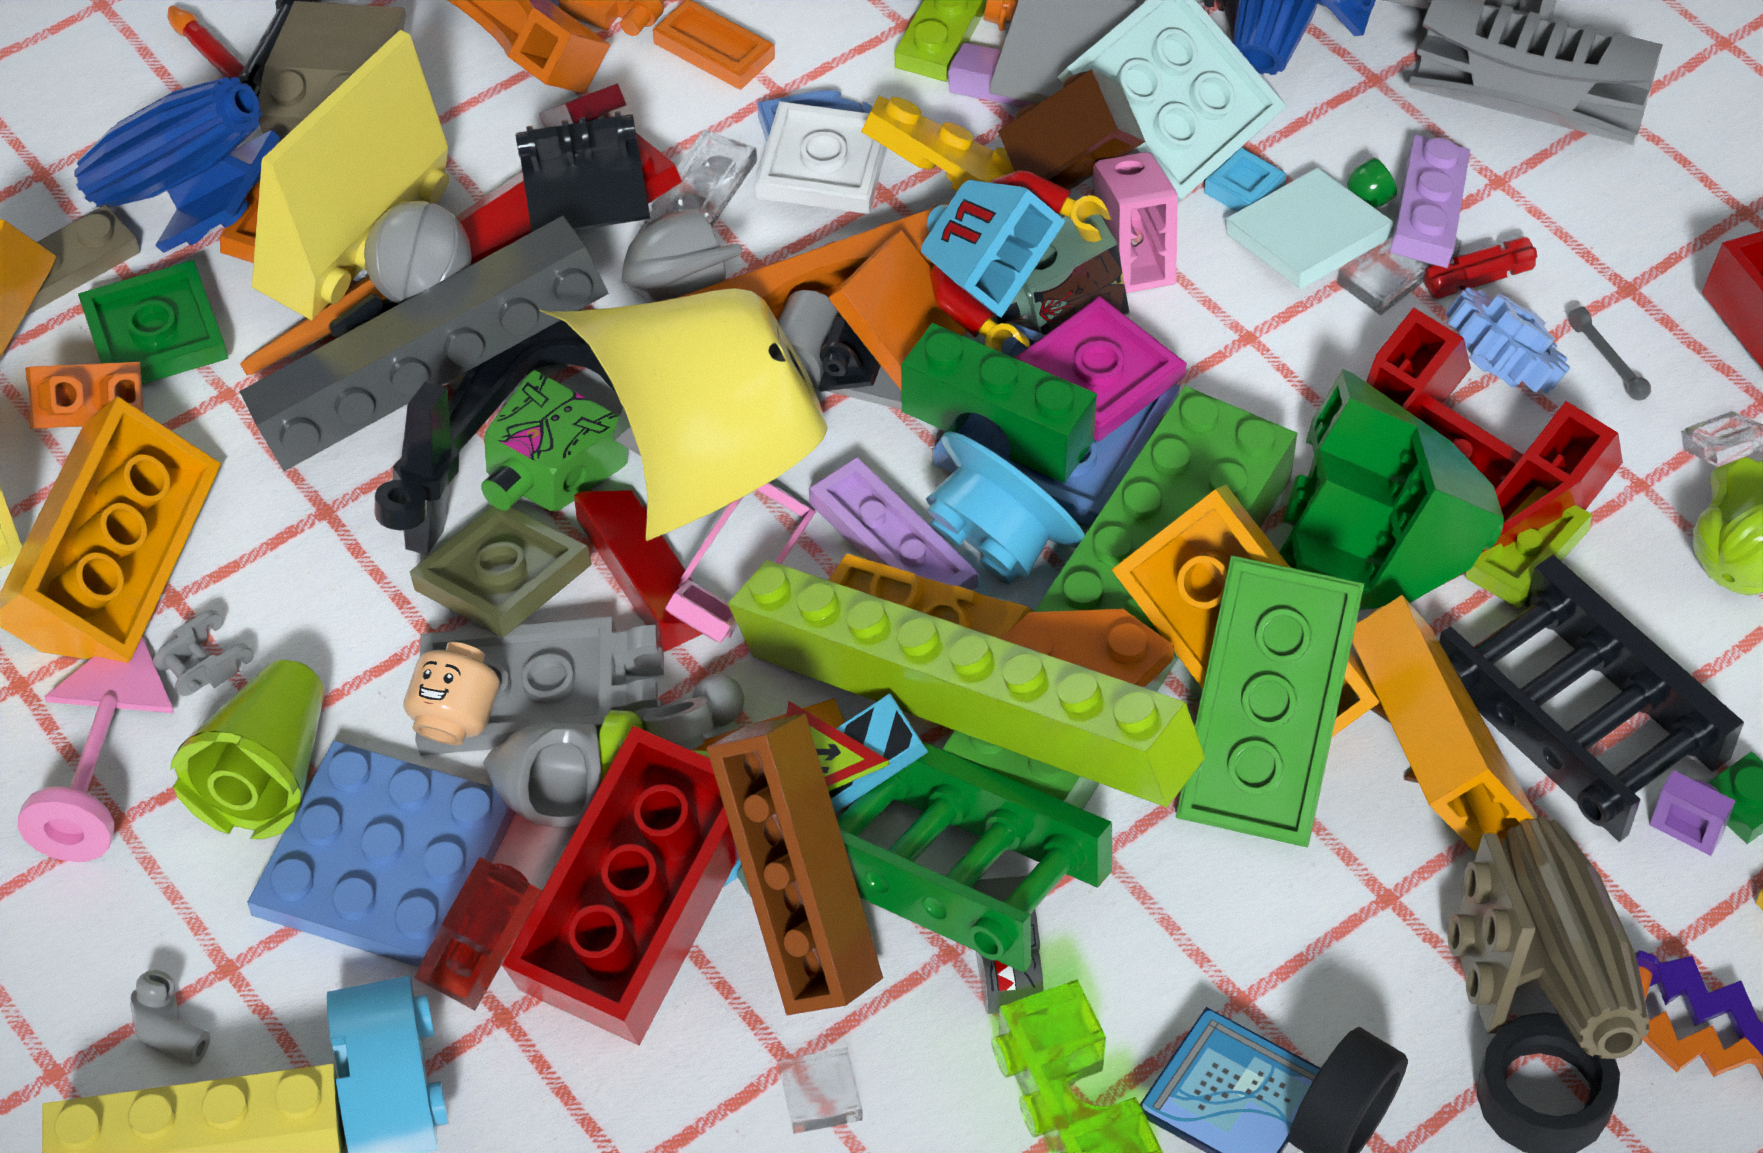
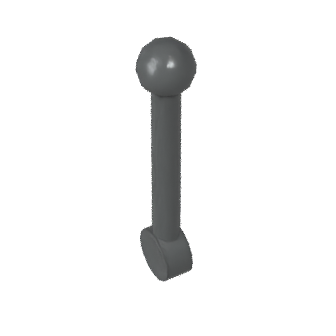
(1638, 387)

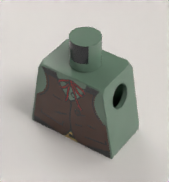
(1070, 278)

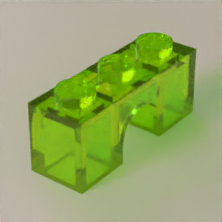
(1050, 1046)

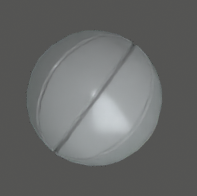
(415, 249)

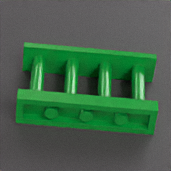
(1005, 818)

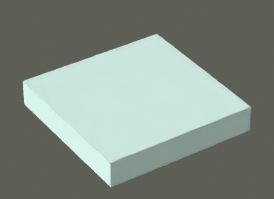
(1309, 228)

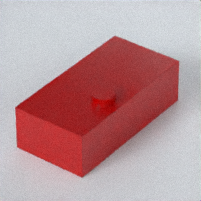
(628, 890)

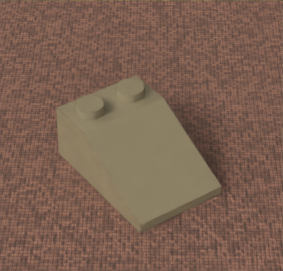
(318, 53)

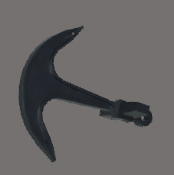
(440, 430)

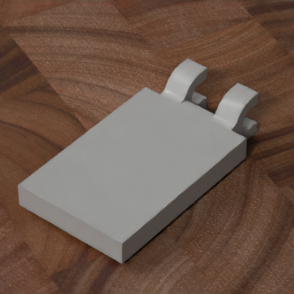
(557, 674)

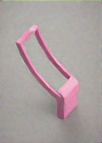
(702, 608)

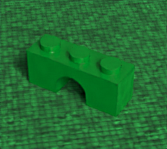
(1041, 414)

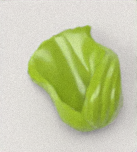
(1731, 528)

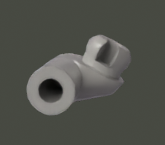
(158, 1020)

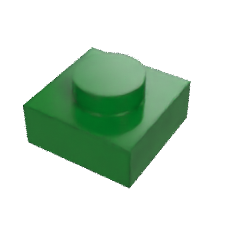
(1745, 785)

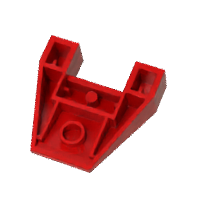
(1569, 457)

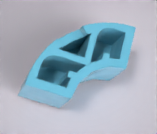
(383, 1068)

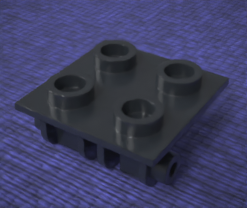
(583, 173)

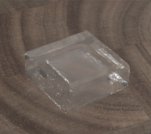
(1723, 438)
(820, 1090)

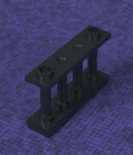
(1625, 656)

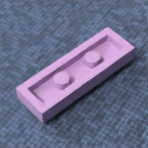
(1430, 201)
(886, 527)

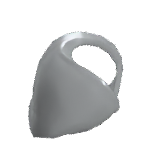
(676, 257)
(547, 772)

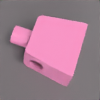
(1143, 202)

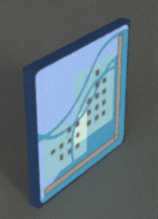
(1229, 1089)

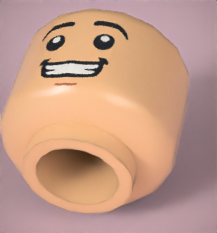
(451, 694)

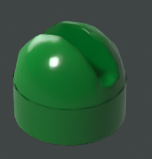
(1372, 183)

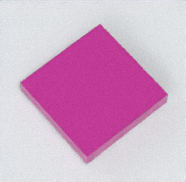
(1109, 357)

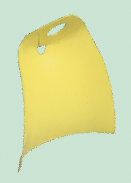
(704, 397)

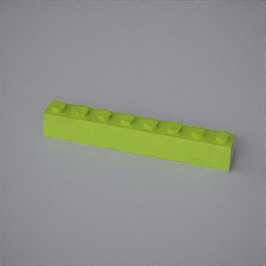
(971, 682)

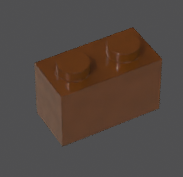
(1073, 130)

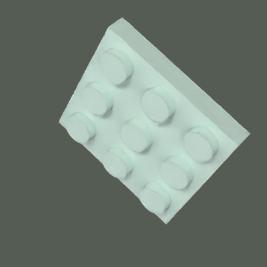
(1185, 88)

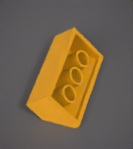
(106, 537)
(1182, 581)

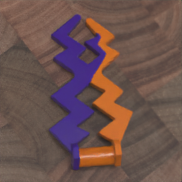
(1684, 979)

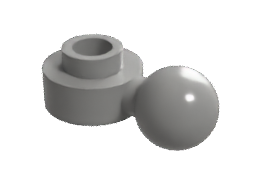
(714, 702)

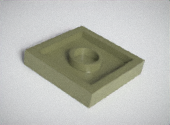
(500, 569)

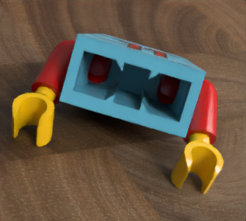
(993, 241)

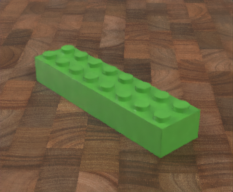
(1186, 458)

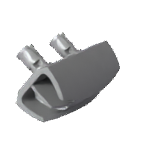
(1537, 68)

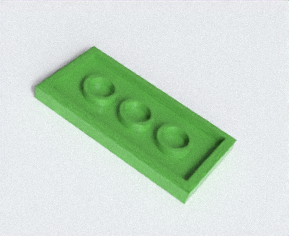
(1271, 700)

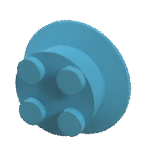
(997, 510)

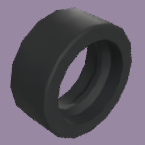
(1348, 1095)
(1520, 1124)

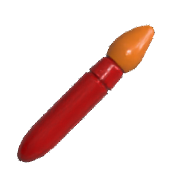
(188, 25)

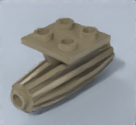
(1546, 916)

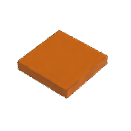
(891, 303)

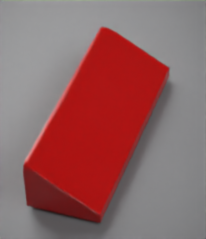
(642, 568)

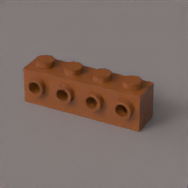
(795, 864)

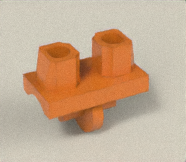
(74, 393)

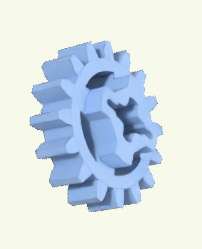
(1507, 340)

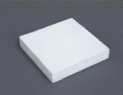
(820, 159)

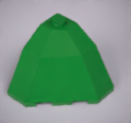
(1386, 499)

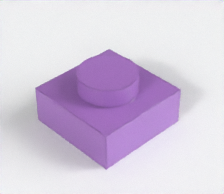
(1692, 812)

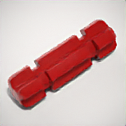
(1481, 267)

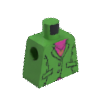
(549, 446)

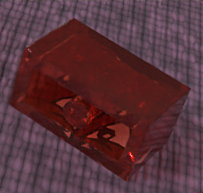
(478, 932)

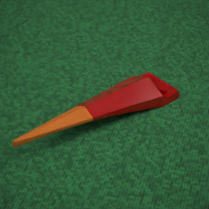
(490, 226)

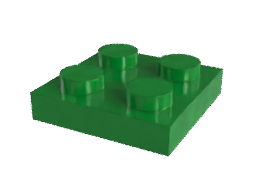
(155, 321)

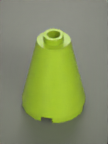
(253, 753)

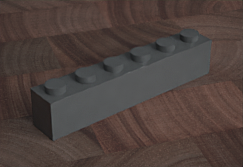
(423, 341)

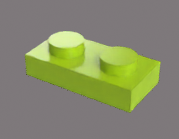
(937, 36)
(1510, 568)

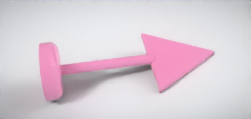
(68, 820)

